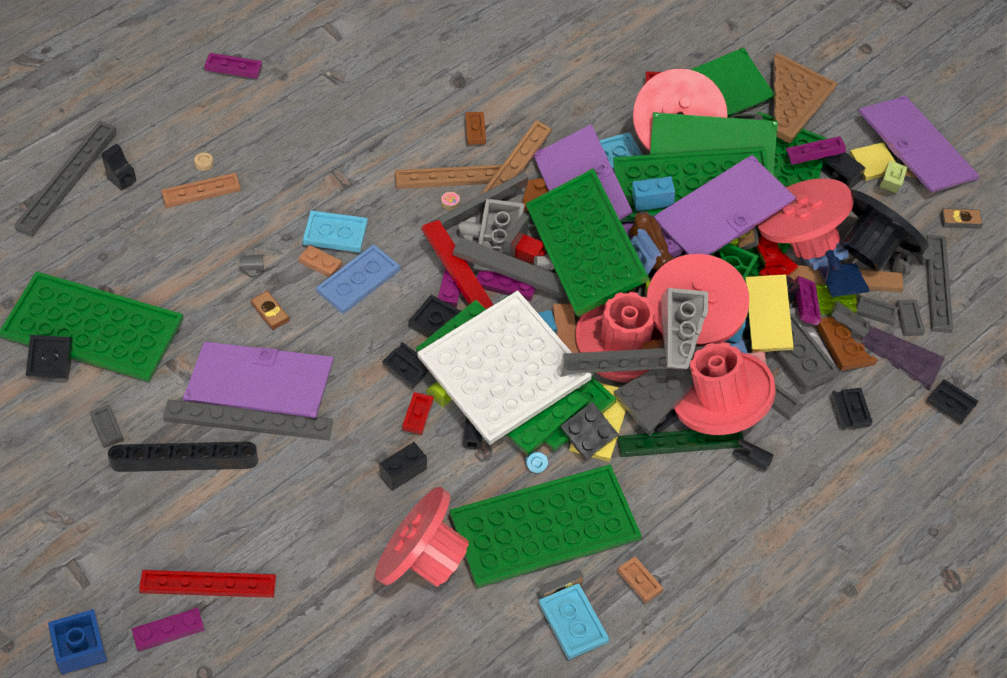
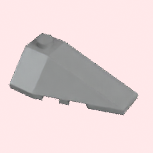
(497, 223)
(682, 323)

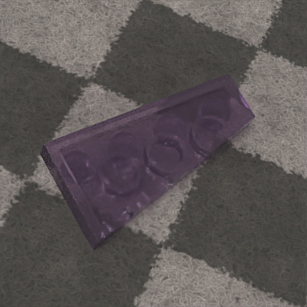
(914, 360)

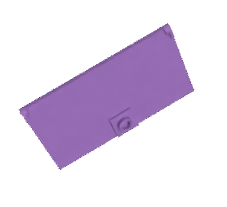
(918, 144)
(576, 156)
(724, 208)
(259, 379)

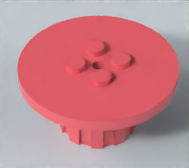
(676, 93)
(810, 219)
(725, 287)
(616, 326)
(727, 392)
(423, 543)

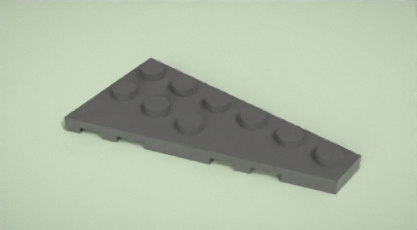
(654, 395)

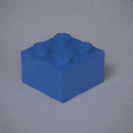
(77, 641)

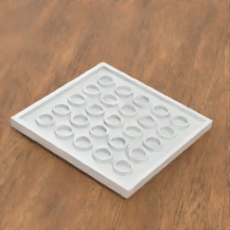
(502, 367)

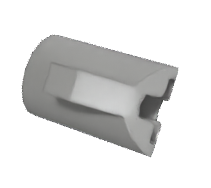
(470, 229)

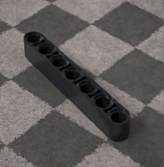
(173, 451)

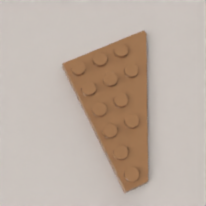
(797, 95)

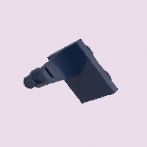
(842, 279)

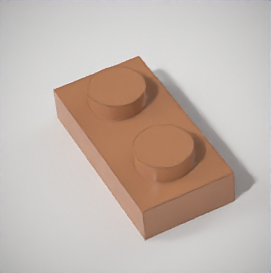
(320, 261)
(640, 580)

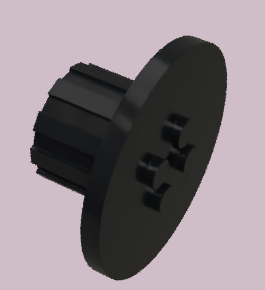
(879, 233)

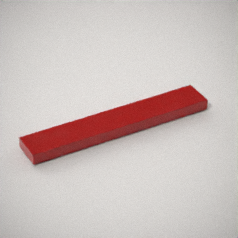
(455, 266)
(207, 583)

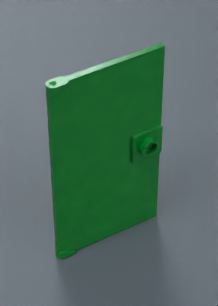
(737, 81)
(705, 133)

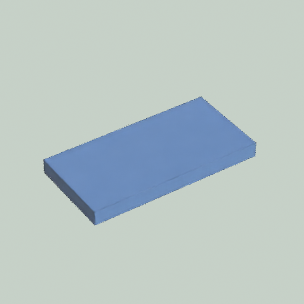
(358, 279)

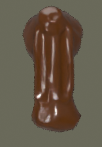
(645, 221)

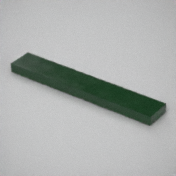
(675, 442)

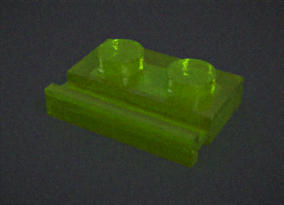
(826, 302)

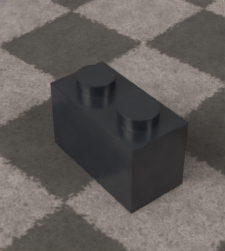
(843, 168)
(403, 466)

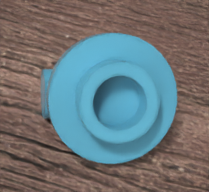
(536, 462)

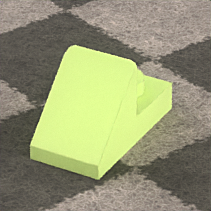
(893, 177)

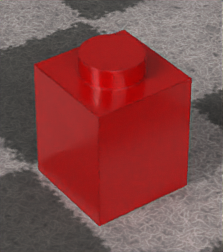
(528, 249)

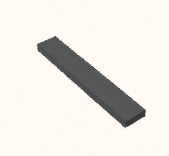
(478, 203)
(509, 266)
(939, 286)

